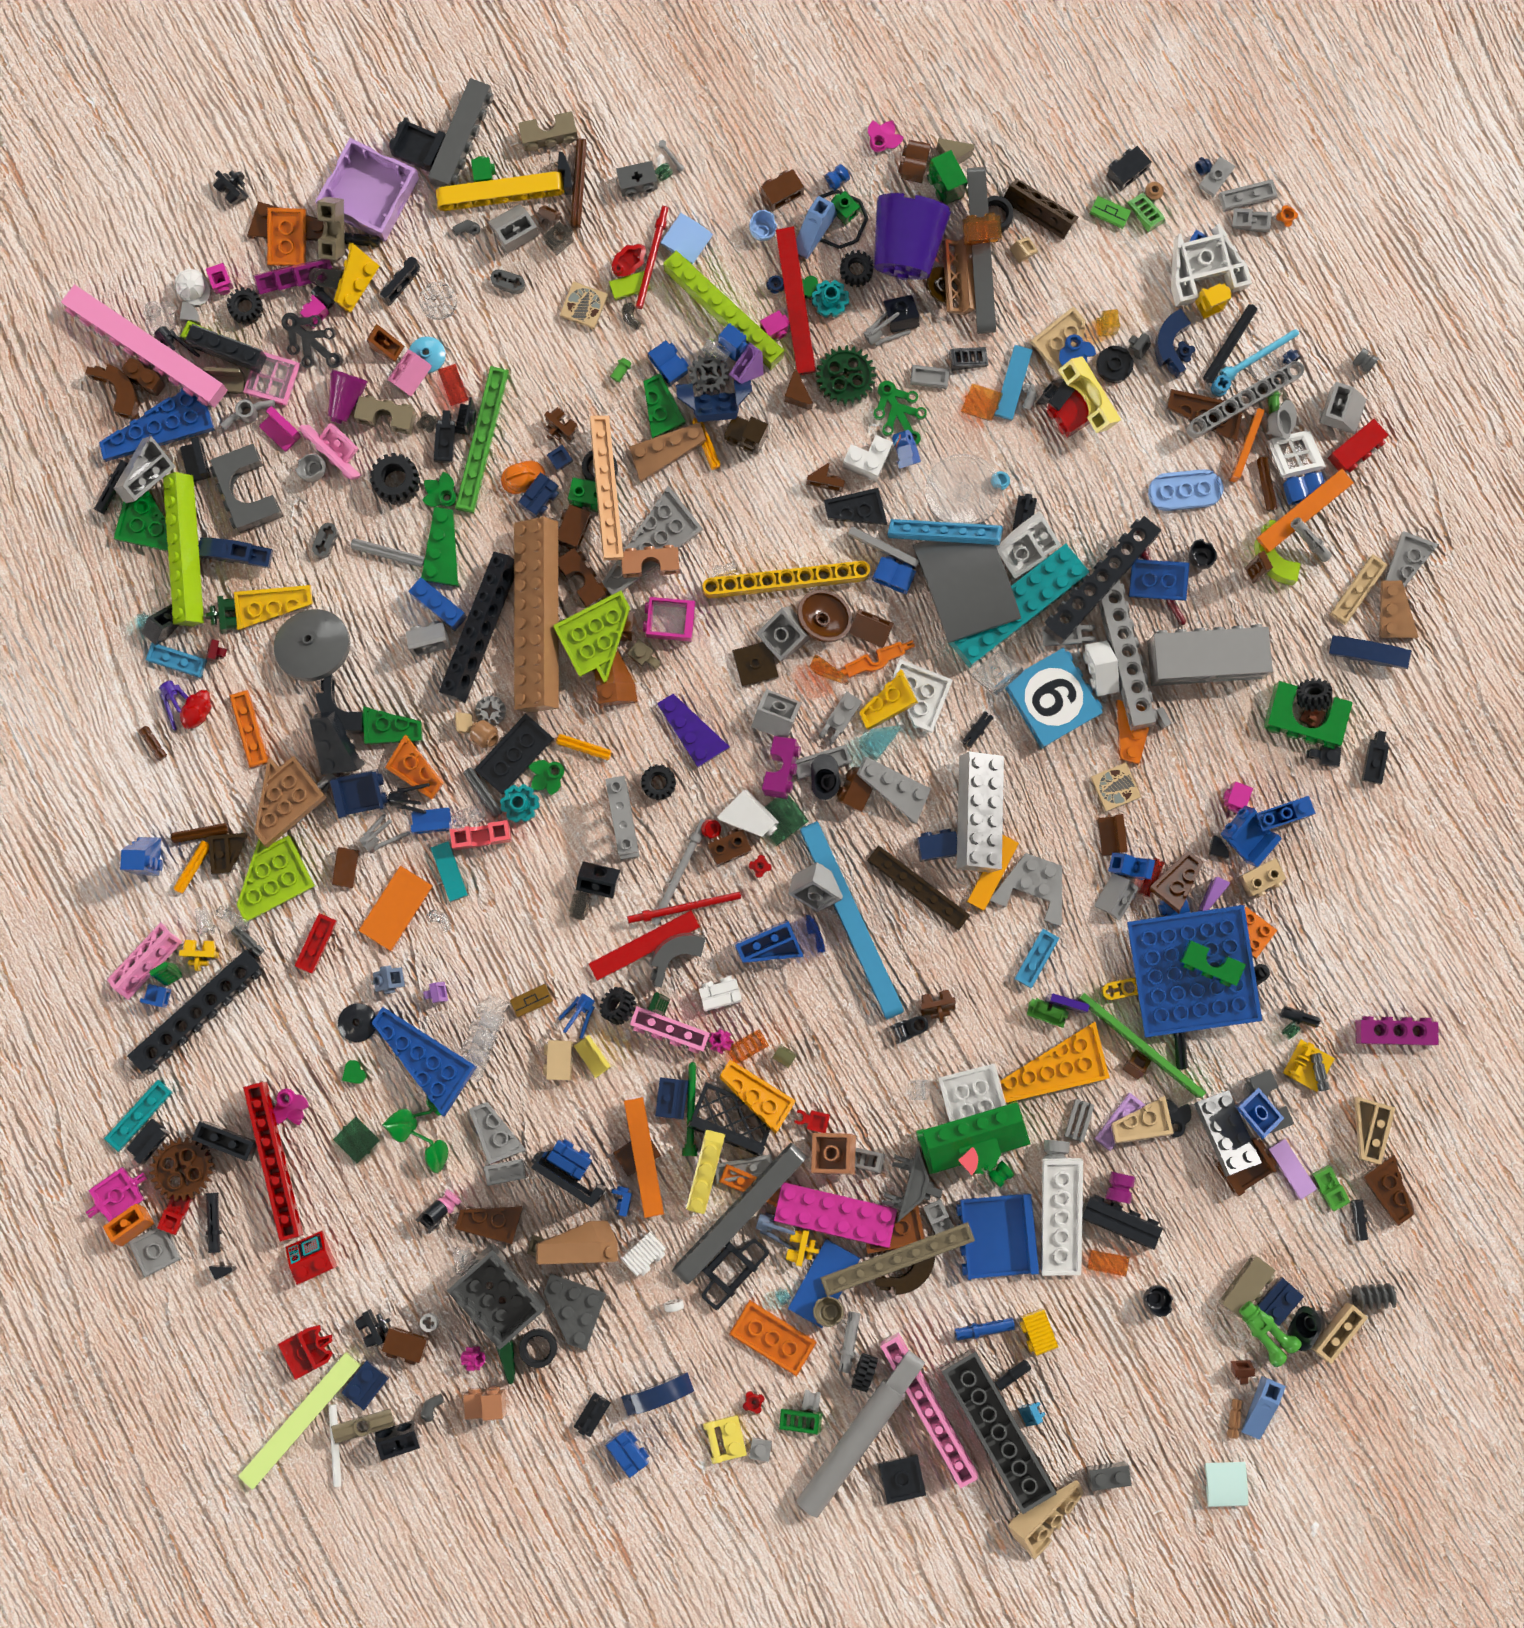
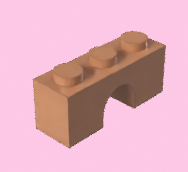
(634, 560)

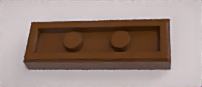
(1258, 567)

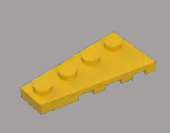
(265, 604)

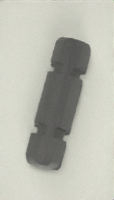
(247, 941)
(1320, 1072)

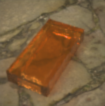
(1108, 1262)

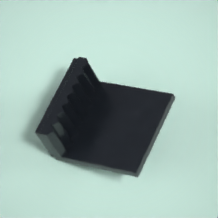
(907, 310)
(1056, 394)
(466, 418)

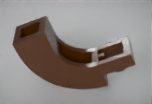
(127, 397)

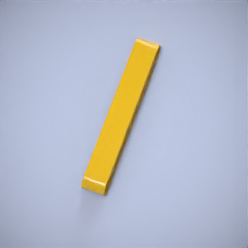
(500, 191)

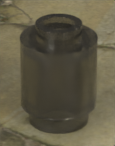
(580, 905)

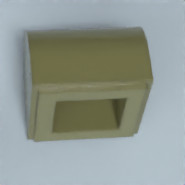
(784, 1056)

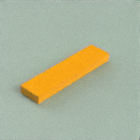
(988, 881)

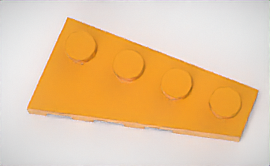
(762, 1098)

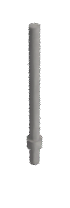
(695, 838)

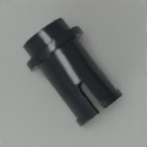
(323, 297)

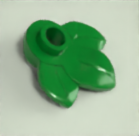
(438, 490)
(544, 778)

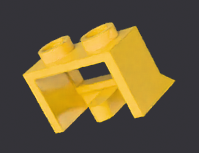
(1213, 300)

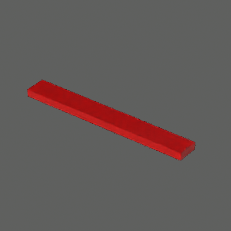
(795, 300)

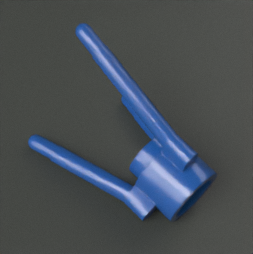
(582, 1004)

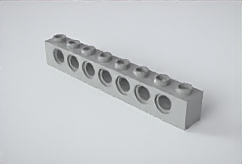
(1136, 718)

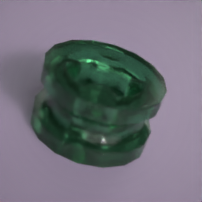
(664, 171)
(1291, 1030)

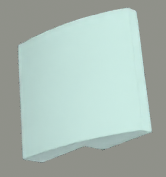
(1226, 1484)

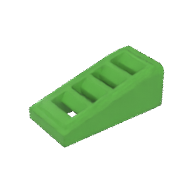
(1148, 225)

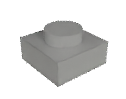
(760, 1449)

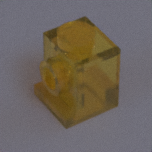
(1108, 323)

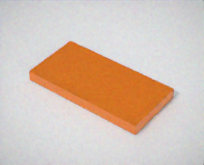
(395, 908)
(773, 1337)

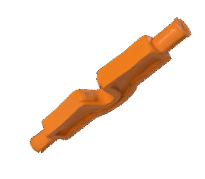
(884, 656)

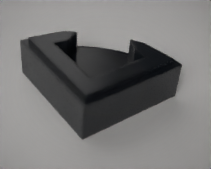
(1218, 848)

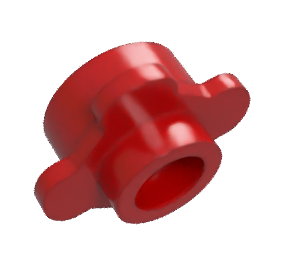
(760, 861)
(753, 1407)

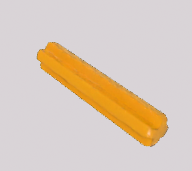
(708, 448)
(584, 747)
(192, 867)

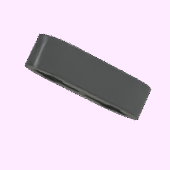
(506, 285)
(321, 538)

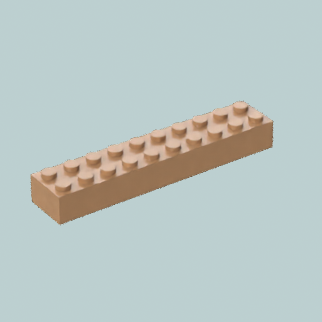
(535, 614)

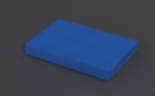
(1159, 580)

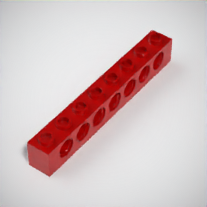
(273, 1161)

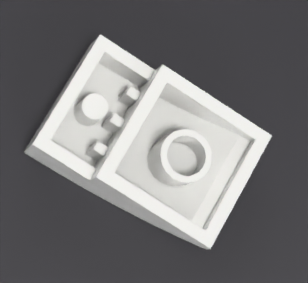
(1028, 545)

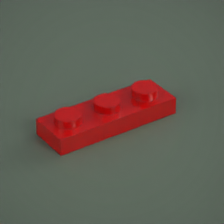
(316, 943)

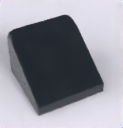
(220, 1271)

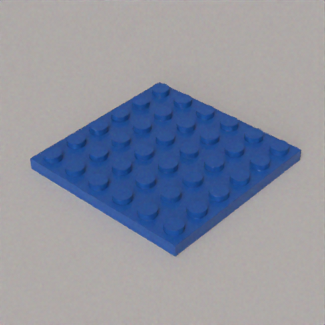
(1184, 1000)

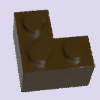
(747, 434)

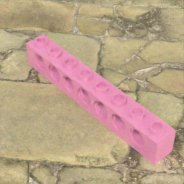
(933, 1417)

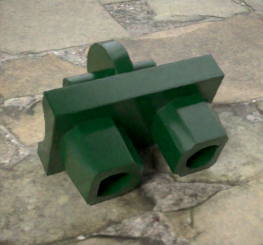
(224, 605)

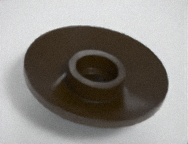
(936, 284)

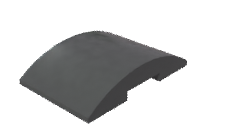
(967, 586)

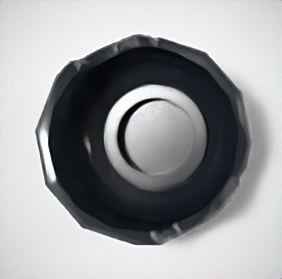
(1202, 554)
(1158, 1301)

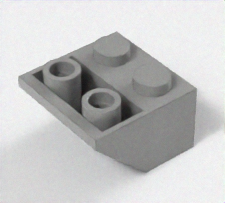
(514, 228)
(1343, 408)

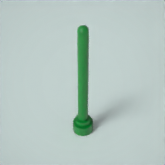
(690, 1148)

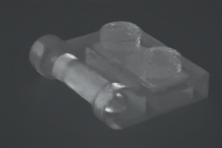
(471, 814)

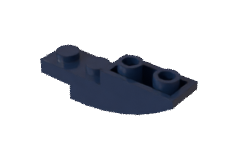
(235, 551)

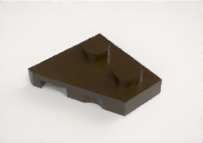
(225, 852)

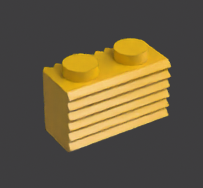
(1038, 1331)

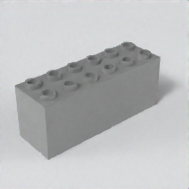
(1209, 655)

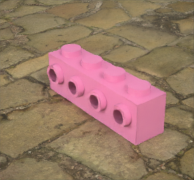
(671, 1029)

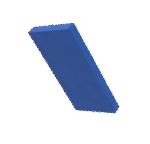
(829, 1260)

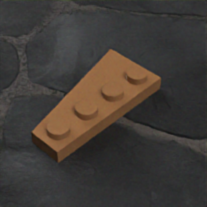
(665, 449)

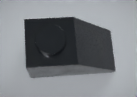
(159, 625)

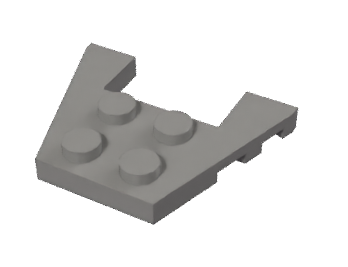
(1037, 879)

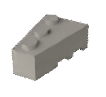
(143, 471)

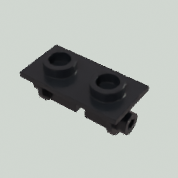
(1024, 509)
(592, 1415)

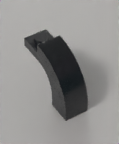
(326, 702)

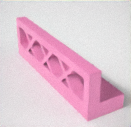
(158, 951)

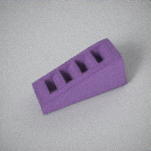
(1214, 891)

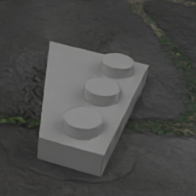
(1409, 557)

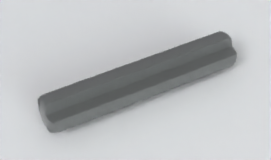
(482, 792)

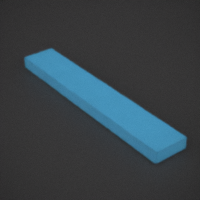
(945, 531)

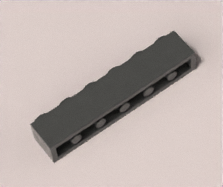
(461, 134)

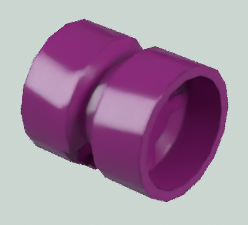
(1120, 1187)

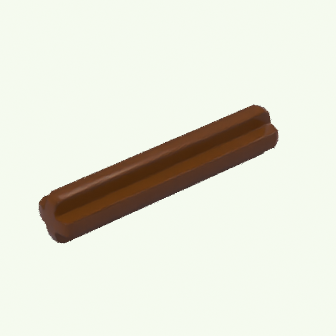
(1267, 485)
(199, 833)

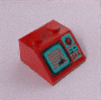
(310, 1257)

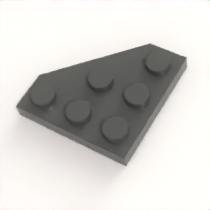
(574, 1308)

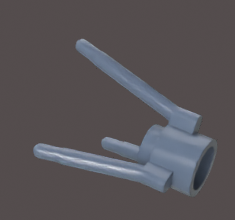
(766, 1224)

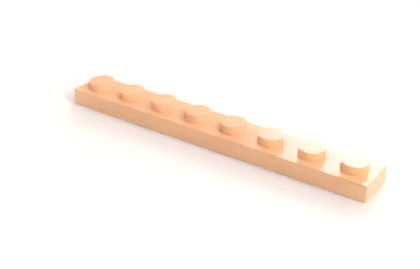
(606, 488)

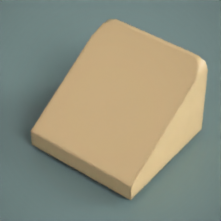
(1023, 249)
(463, 722)

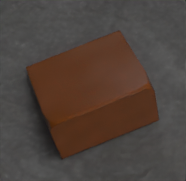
(1136, 1065)

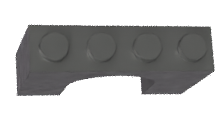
(227, 470)

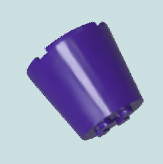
(908, 235)

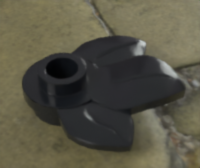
(1179, 1116)

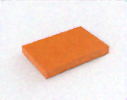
(286, 236)

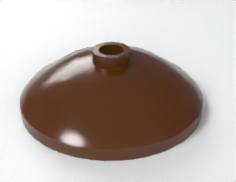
(829, 609)

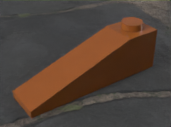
(619, 687)

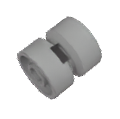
(1056, 1149)

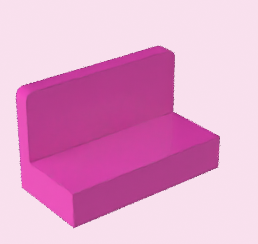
(279, 430)

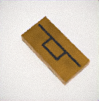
(531, 1000)

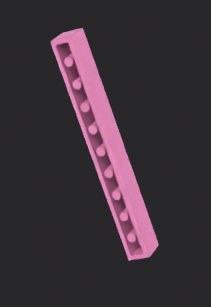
(144, 346)

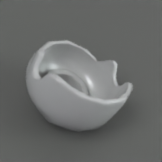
(311, 467)

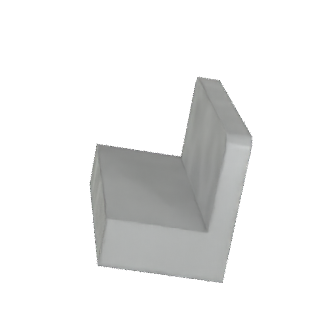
(1116, 896)

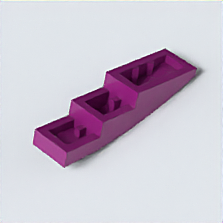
(288, 276)

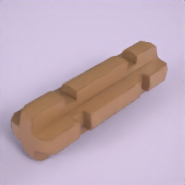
(1235, 1418)

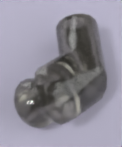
(628, 316)

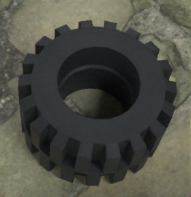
(391, 464)

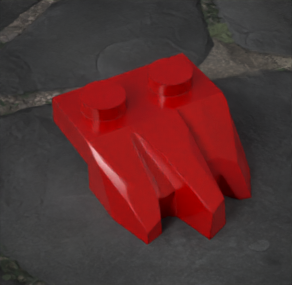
(306, 1351)

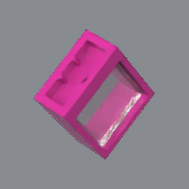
(667, 619)

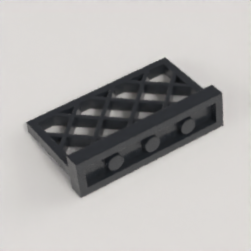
(731, 1137)

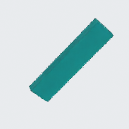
(138, 1115)

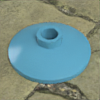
(436, 351)

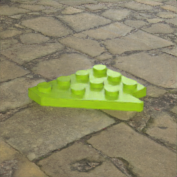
(595, 634)
(273, 878)

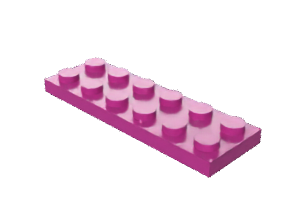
(835, 1215)

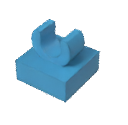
(1031, 1414)

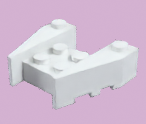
(1204, 260)

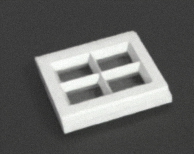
(1296, 455)

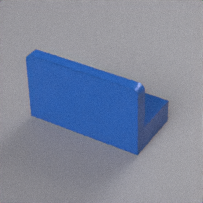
(433, 821)

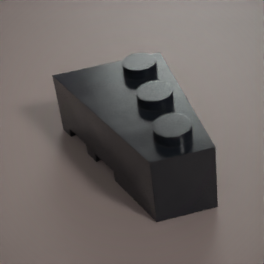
(332, 745)

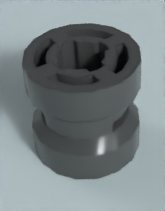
(1365, 360)

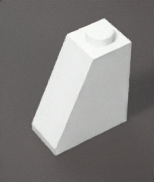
(749, 815)

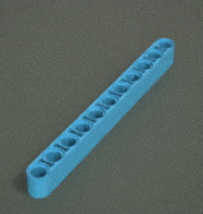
(854, 925)

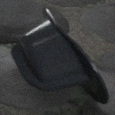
(825, 776)
(1307, 1326)

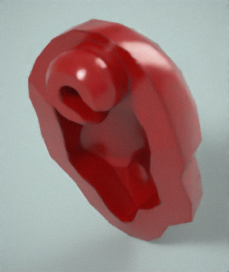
(628, 260)
(195, 709)

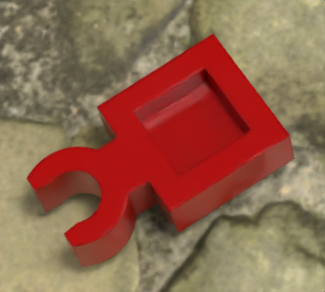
(816, 1120)

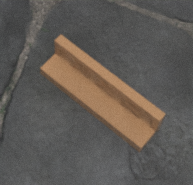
(963, 277)

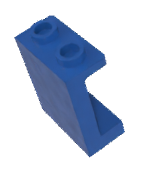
(1247, 838)

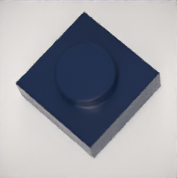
(559, 458)

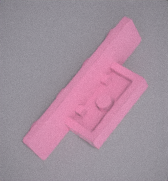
(335, 446)

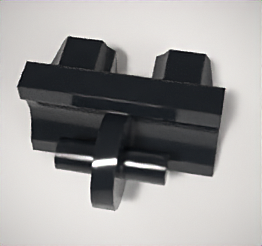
(232, 183)
(376, 1336)

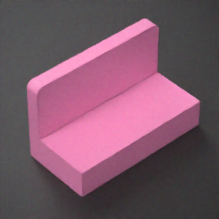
(409, 372)

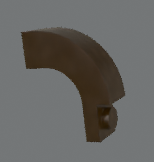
(909, 1281)

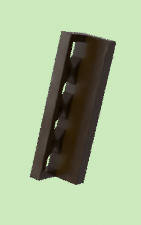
(1040, 208)

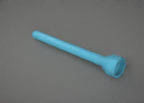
(1231, 371)

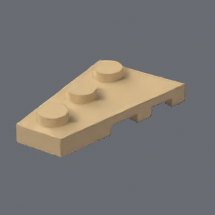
(1144, 1123)

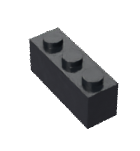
(225, 1140)

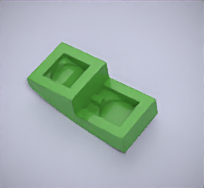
(1330, 1188)

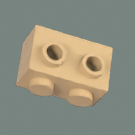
(1262, 878)

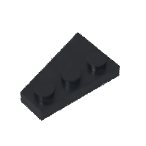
(857, 507)

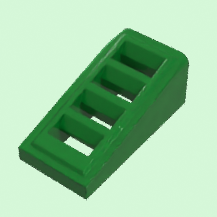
(166, 973)
(801, 1413)

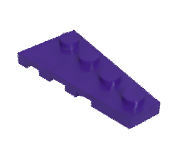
(693, 733)

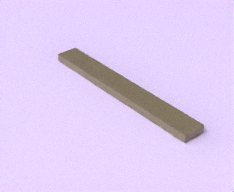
(897, 1259)

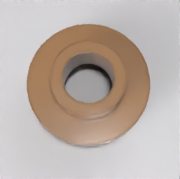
(1154, 195)

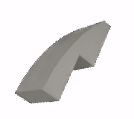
(1251, 221)
(938, 1216)

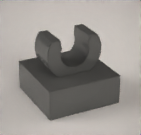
(1140, 345)

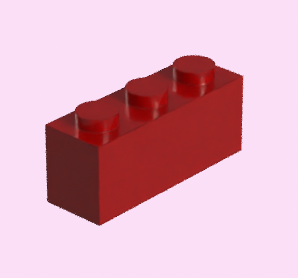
(1359, 447)

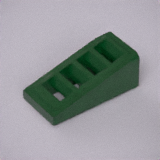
(659, 1004)
(506, 1357)

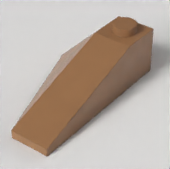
(584, 1244)

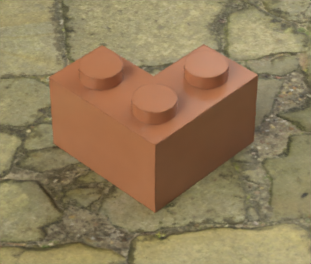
(485, 1404)

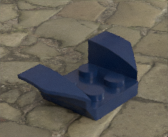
(714, 407)

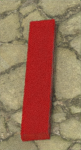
(642, 945)

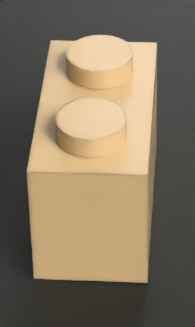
(558, 1060)

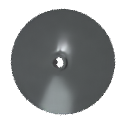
(312, 645)

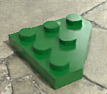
(142, 524)

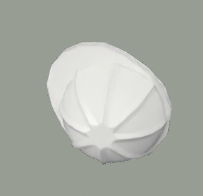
(192, 287)

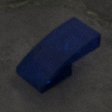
(812, 929)

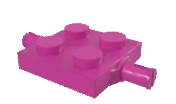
(116, 1194)

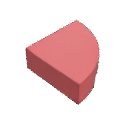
(969, 1160)

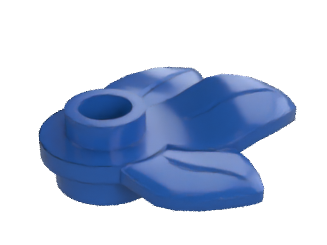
(1083, 349)

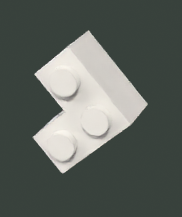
(868, 462)
(1102, 667)

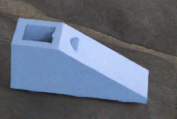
(815, 225)
(1263, 1407)

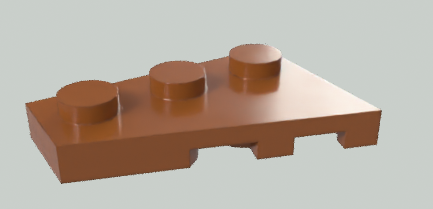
(904, 1232)

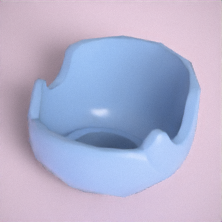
(762, 225)

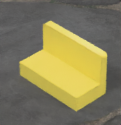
(592, 1056)

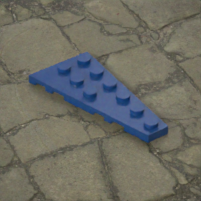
(430, 1063)

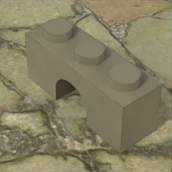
(535, 138)
(331, 243)
(370, 409)

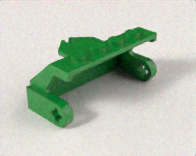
(987, 1132)

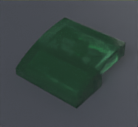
(788, 816)

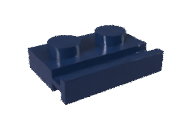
(671, 1098)
(1280, 1300)
(365, 1385)

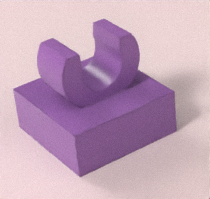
(437, 992)

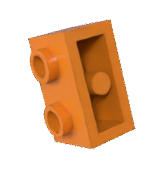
(128, 1225)

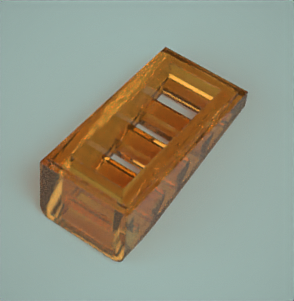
(824, 669)
(758, 1033)

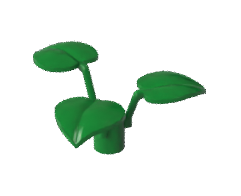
(403, 1124)

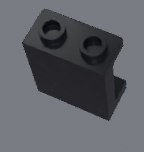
(416, 144)

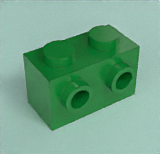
(583, 494)

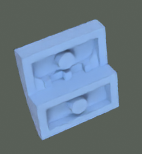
(686, 237)

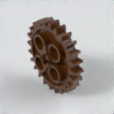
(165, 1176)

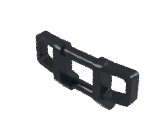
(730, 1290)

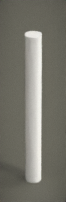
(334, 1447)

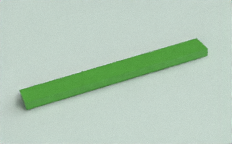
(482, 439)
(1142, 1046)

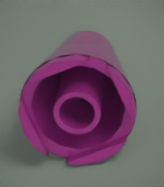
(343, 395)

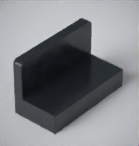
(195, 460)
(147, 1141)

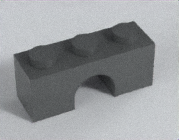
(1266, 1083)

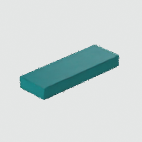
(449, 871)

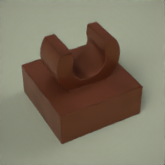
(1311, 718)
(1243, 1370)

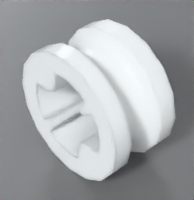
(434, 1318)

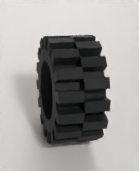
(860, 258)
(250, 315)
(1314, 694)
(654, 771)
(625, 1007)
(864, 1372)

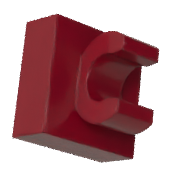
(214, 650)

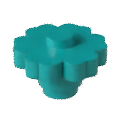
(830, 298)
(520, 803)

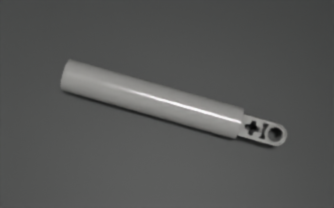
(859, 1436)

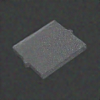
(1265, 365)

